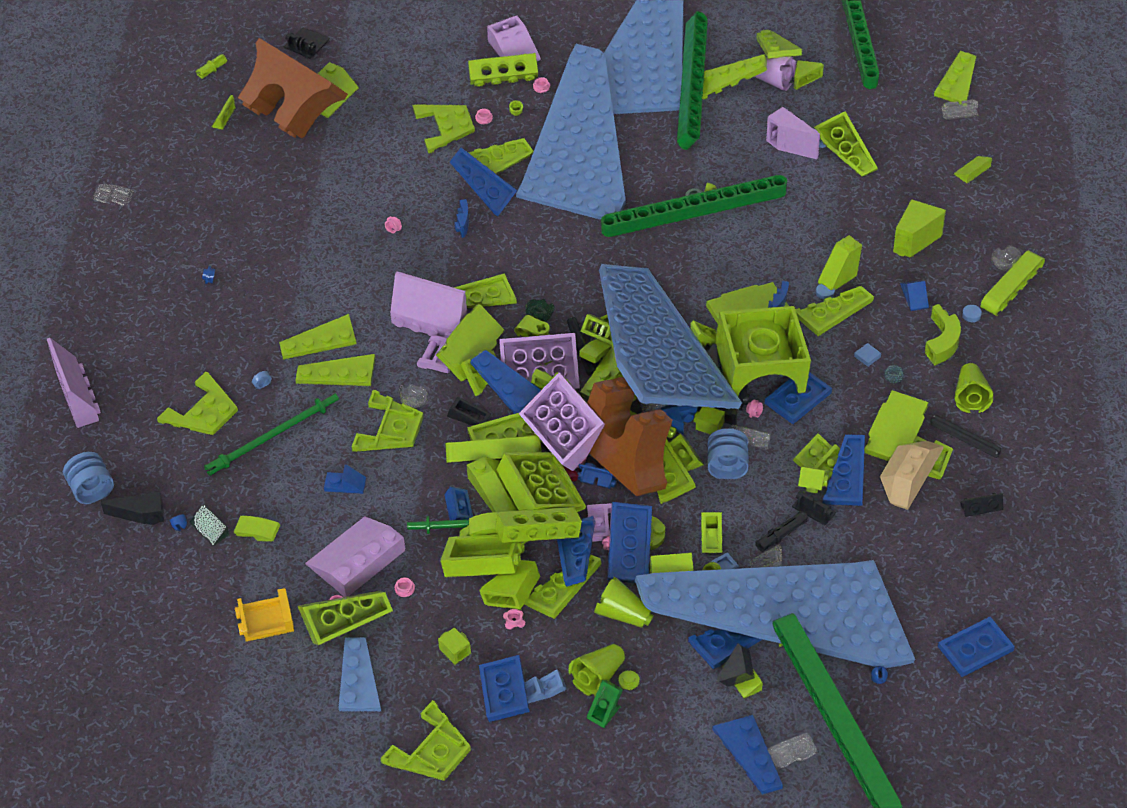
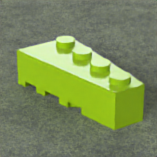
(337, 616)

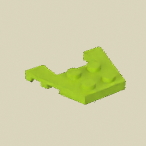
(451, 120)
(208, 413)
(397, 429)
(437, 753)

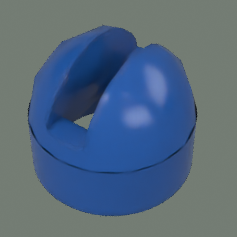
(179, 521)
(874, 675)

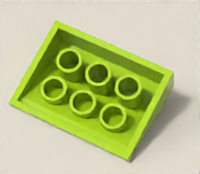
(538, 481)

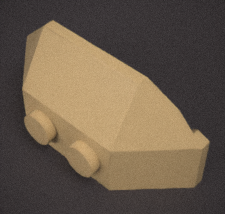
(908, 471)

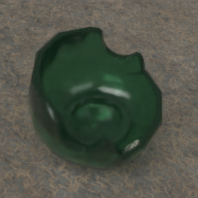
(539, 309)

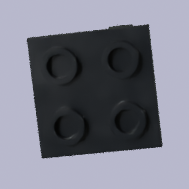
(305, 42)

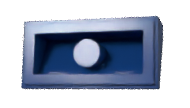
(458, 504)

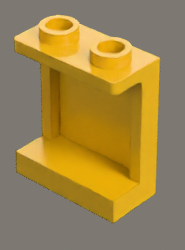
(265, 617)

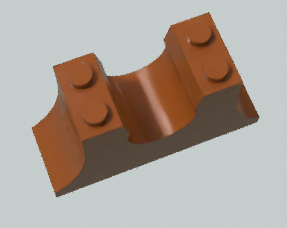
(280, 76)
(629, 444)

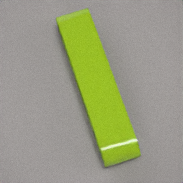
(1012, 282)
(490, 448)

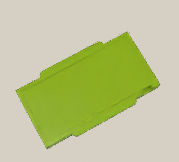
(746, 298)
(470, 338)
(895, 425)

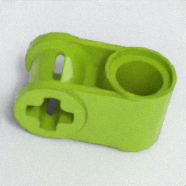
(531, 327)

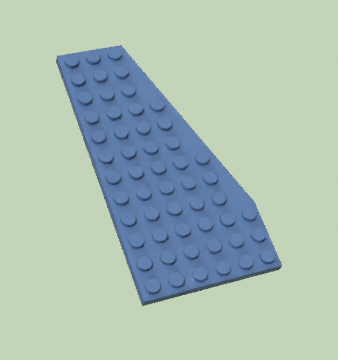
(657, 346)

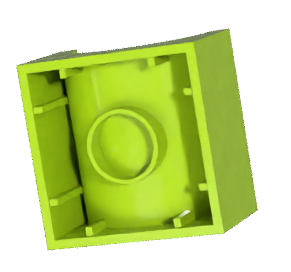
(762, 344)

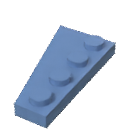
(358, 684)

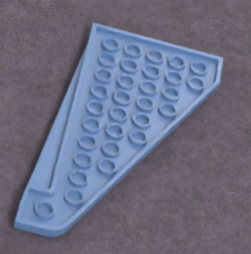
(577, 150)

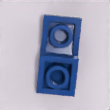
(462, 218)
(780, 297)

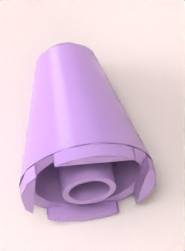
(779, 72)

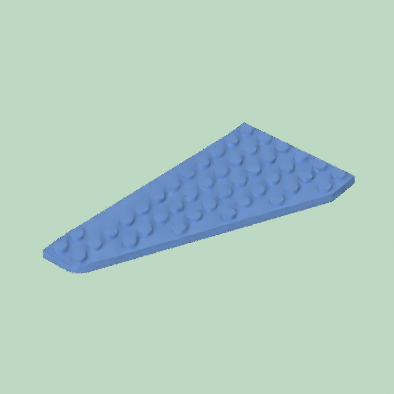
(647, 58)
(837, 605)

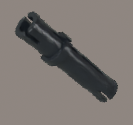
(775, 535)

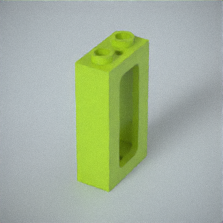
(480, 556)

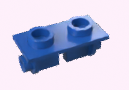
(590, 472)

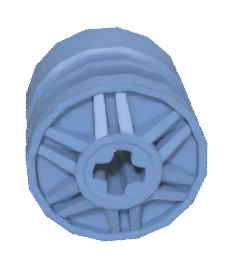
(728, 454)
(88, 477)

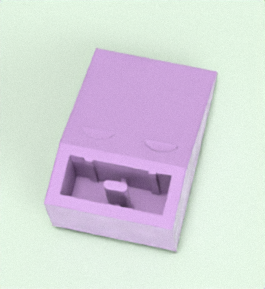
(511, 38)
(791, 134)

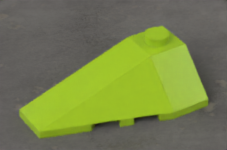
(843, 139)
(489, 484)

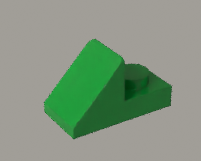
(605, 703)

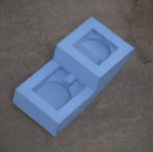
(545, 687)

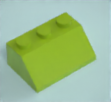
(341, 79)

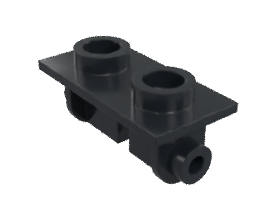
(982, 504)
(813, 508)

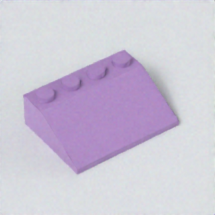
(426, 305)
(528, 353)
(74, 385)
(563, 421)
(357, 555)

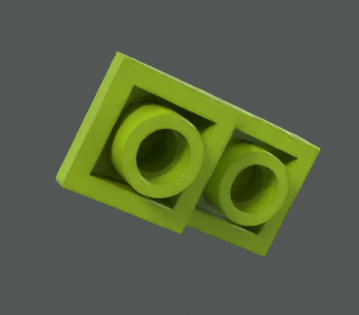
(594, 350)
(256, 527)

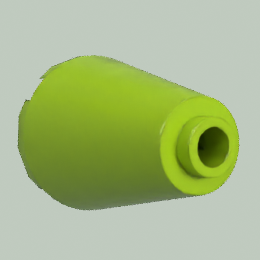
(972, 390)
(623, 605)
(594, 667)

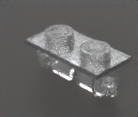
(953, 110)
(755, 438)

